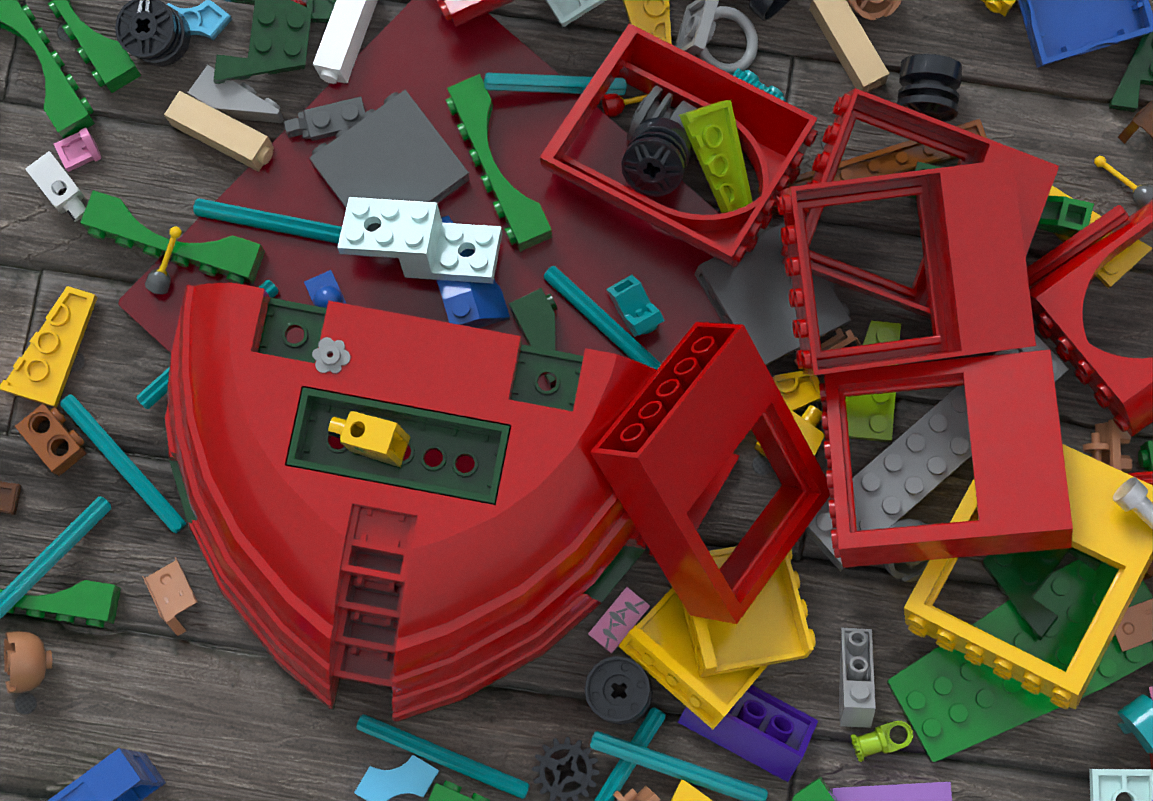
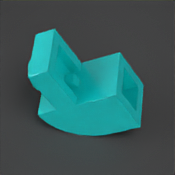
(634, 306)
(1138, 719)

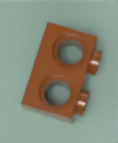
(47, 443)

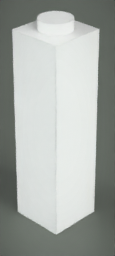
(343, 39)

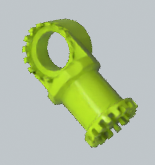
(879, 740)

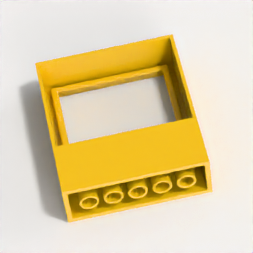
(1099, 531)

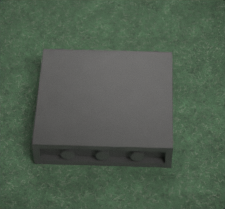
(390, 157)
(759, 299)

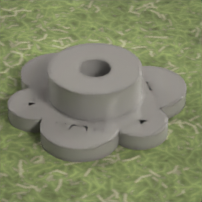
(340, 356)

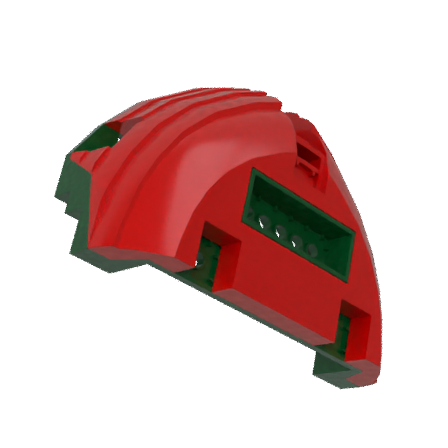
(380, 566)

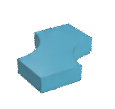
(205, 19)
(411, 778)

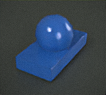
(323, 289)

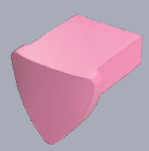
(77, 150)

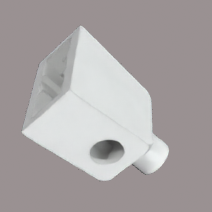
(51, 180)

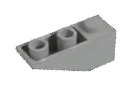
(234, 99)
(856, 678)

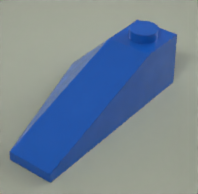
(472, 302)

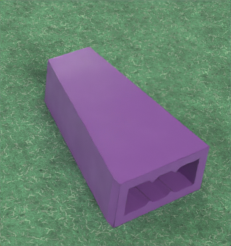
(901, 792)

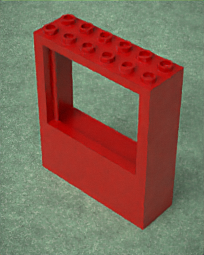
(1032, 174)
(969, 257)
(678, 440)
(1013, 452)

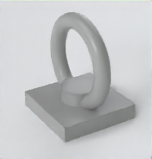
(699, 27)

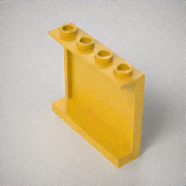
(768, 632)
(666, 652)

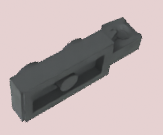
(325, 119)

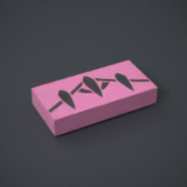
(619, 620)

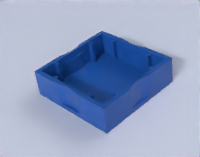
(1080, 26)
(119, 777)

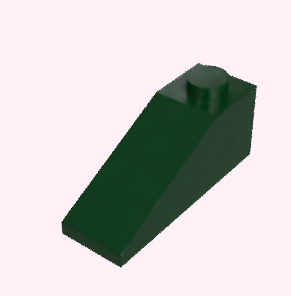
(537, 321)

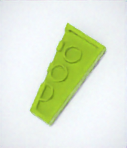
(719, 152)
(873, 415)

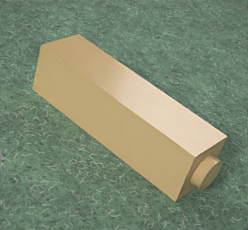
(850, 43)
(219, 131)

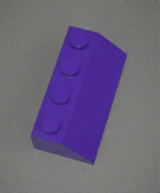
(760, 732)

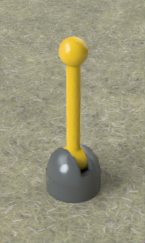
(1141, 194)
(159, 280)

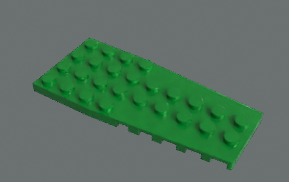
(962, 704)

